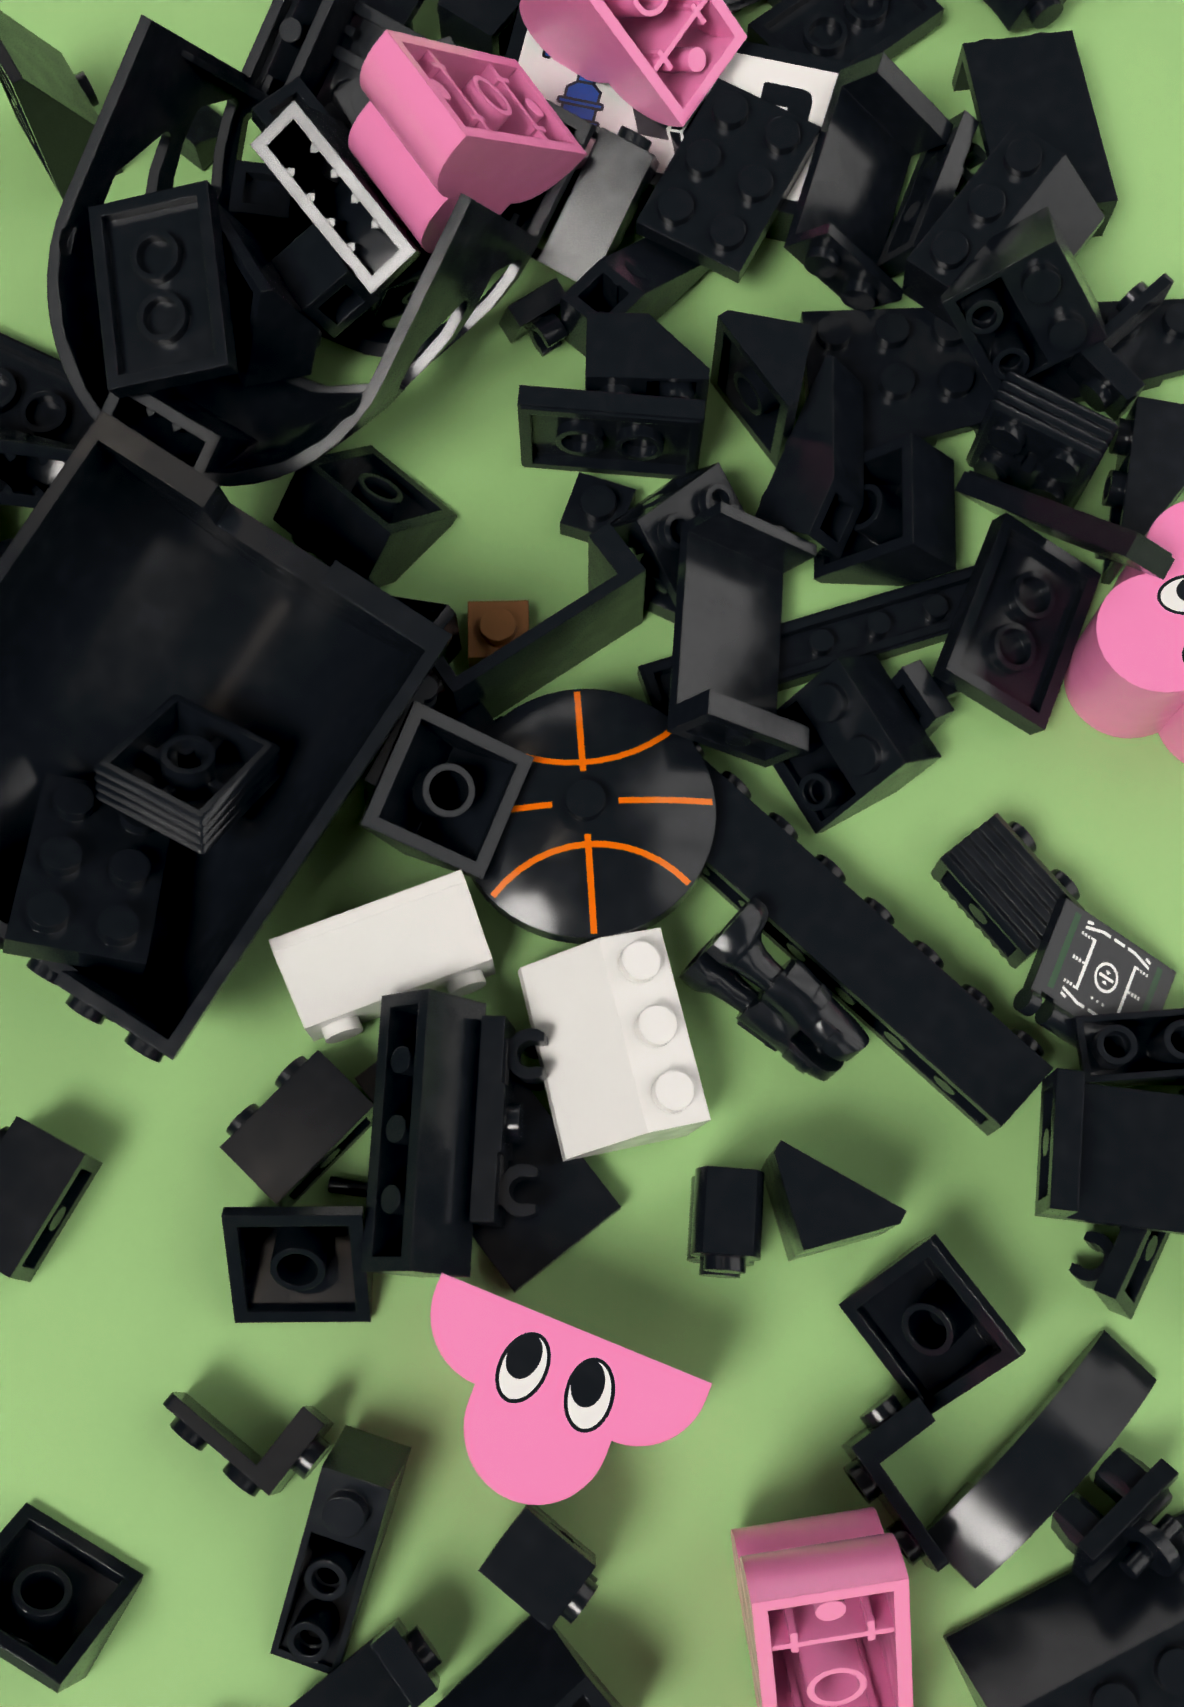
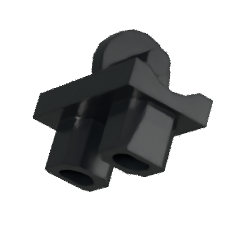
(1101, 1539)

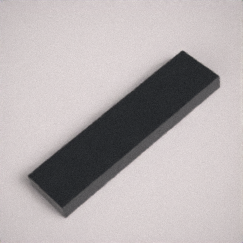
(1067, 524)

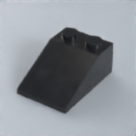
(47, 100)

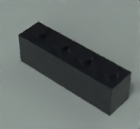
(423, 1136)

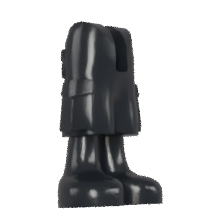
(790, 1008)

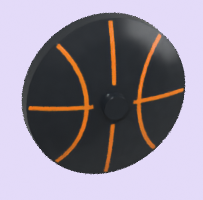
(605, 819)

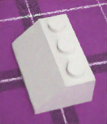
(383, 948)
(615, 1045)

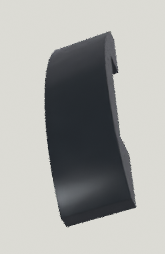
(1042, 1461)

